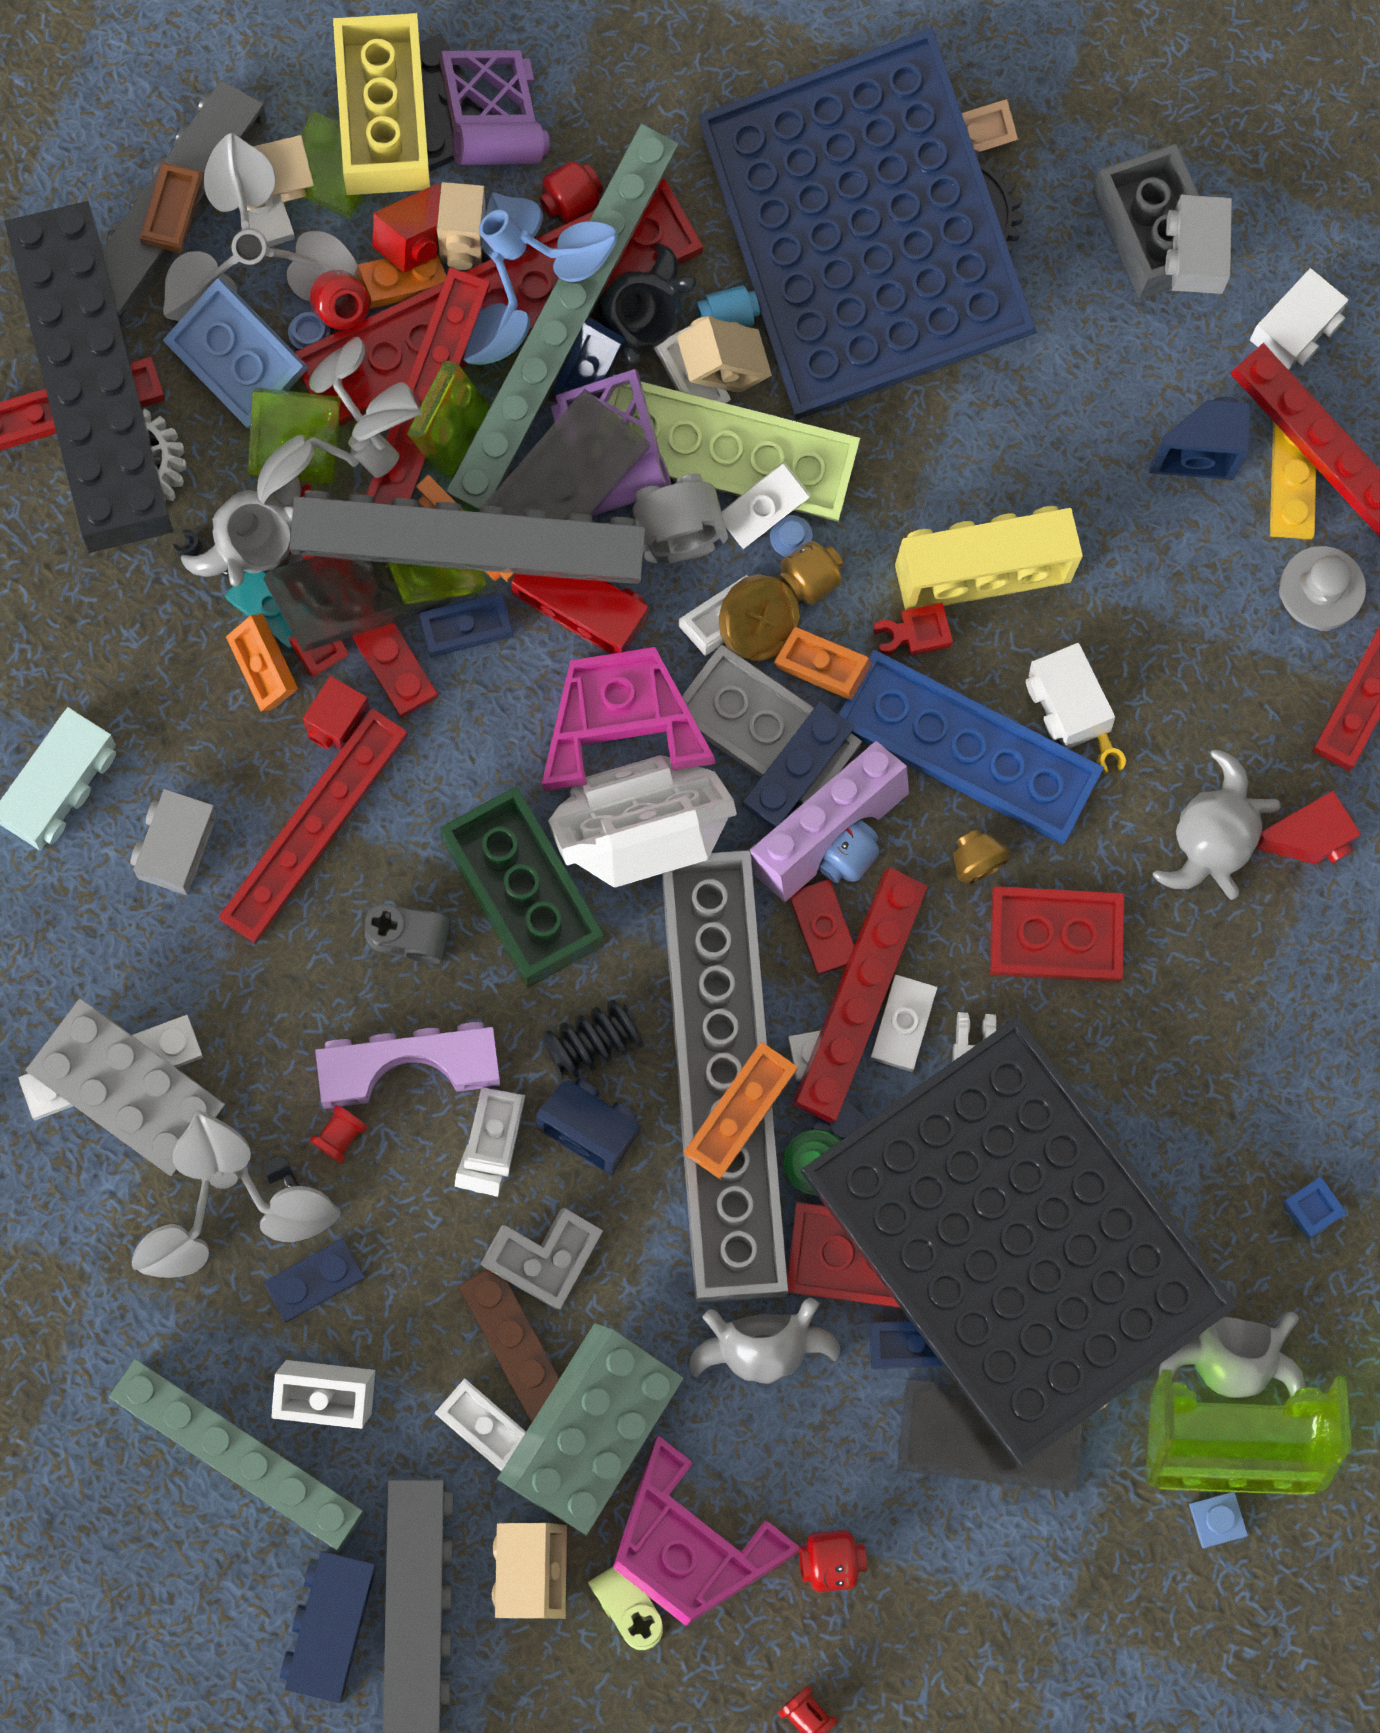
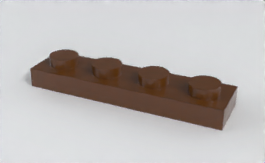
(511, 1339)

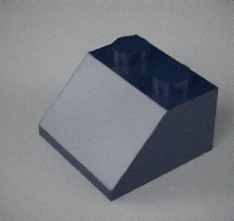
(1206, 442)
(588, 1124)

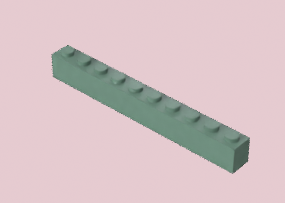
(559, 327)

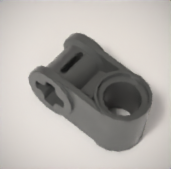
(413, 933)

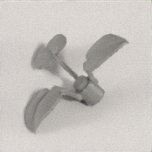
(242, 178)
(366, 442)
(219, 1157)

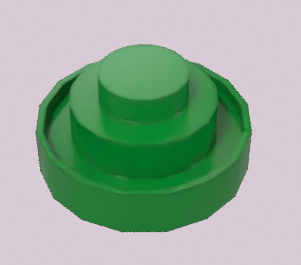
(804, 1150)

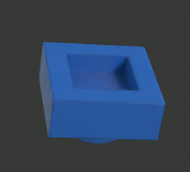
(1314, 1208)

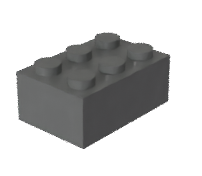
(1135, 208)

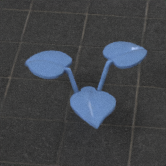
(506, 231)

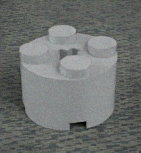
(679, 519)

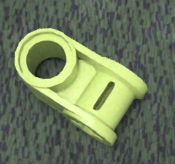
(623, 1603)

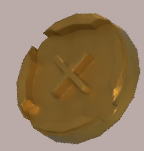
(758, 617)

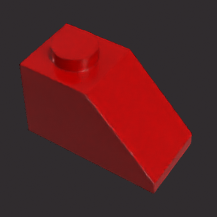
(408, 229)
(1313, 833)

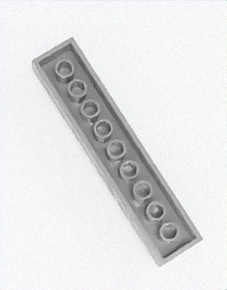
(716, 1030)

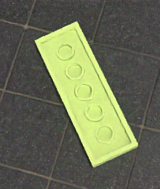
(741, 446)

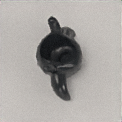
(645, 304)

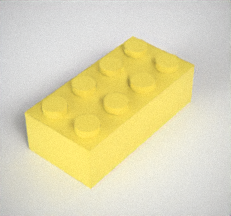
(381, 104)
(988, 558)

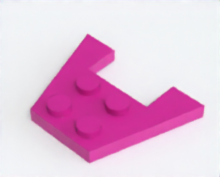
(616, 700)
(678, 1555)

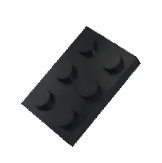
(437, 114)

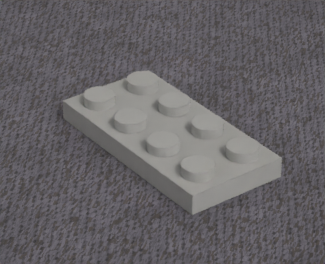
(752, 715)
(121, 1084)

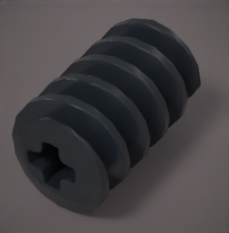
(592, 1038)

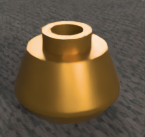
(979, 856)

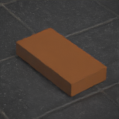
(171, 207)

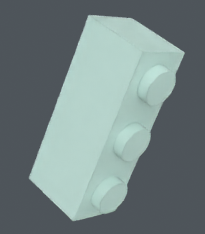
(56, 779)

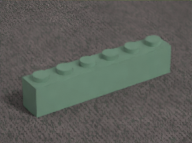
(237, 1455)

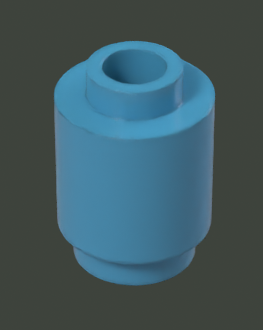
(730, 306)

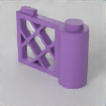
(498, 136)
(651, 467)

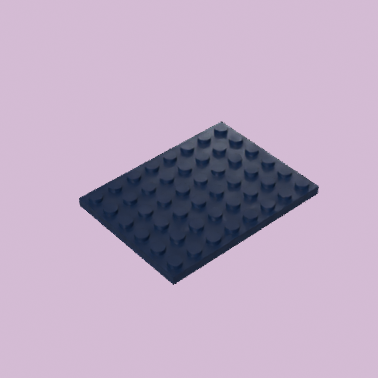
(866, 224)

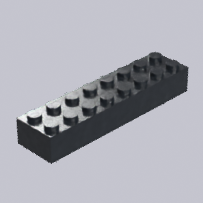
(88, 377)

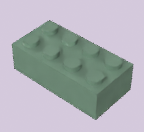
(590, 1428)

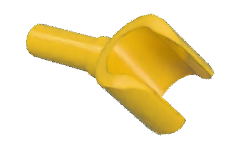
(1106, 749)

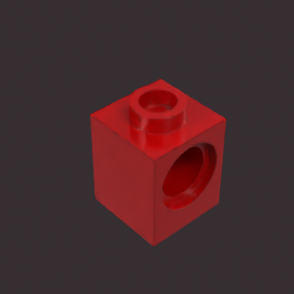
(335, 714)

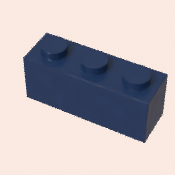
(328, 1626)

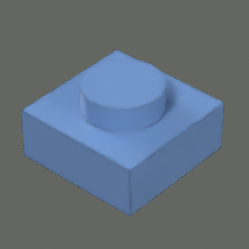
(1218, 1520)

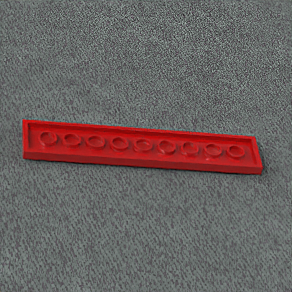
(396, 333)

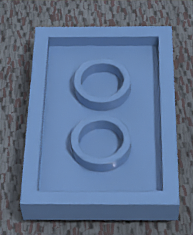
(233, 349)

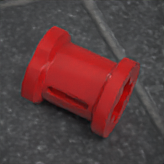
(338, 1134)
(807, 1713)

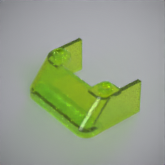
(1246, 1445)

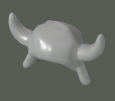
(248, 535)
(1219, 831)
(763, 1345)
(1240, 1357)

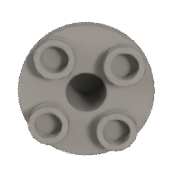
(1322, 588)

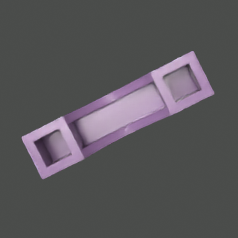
(795, 848)
(351, 1071)

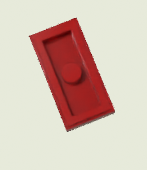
(822, 926)

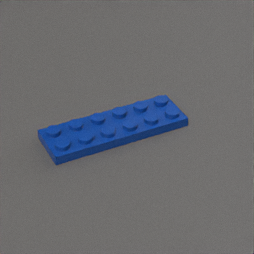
(971, 748)

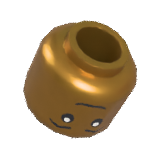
(812, 572)

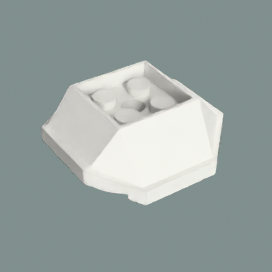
(641, 820)

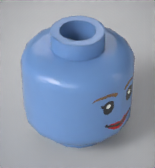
(850, 853)

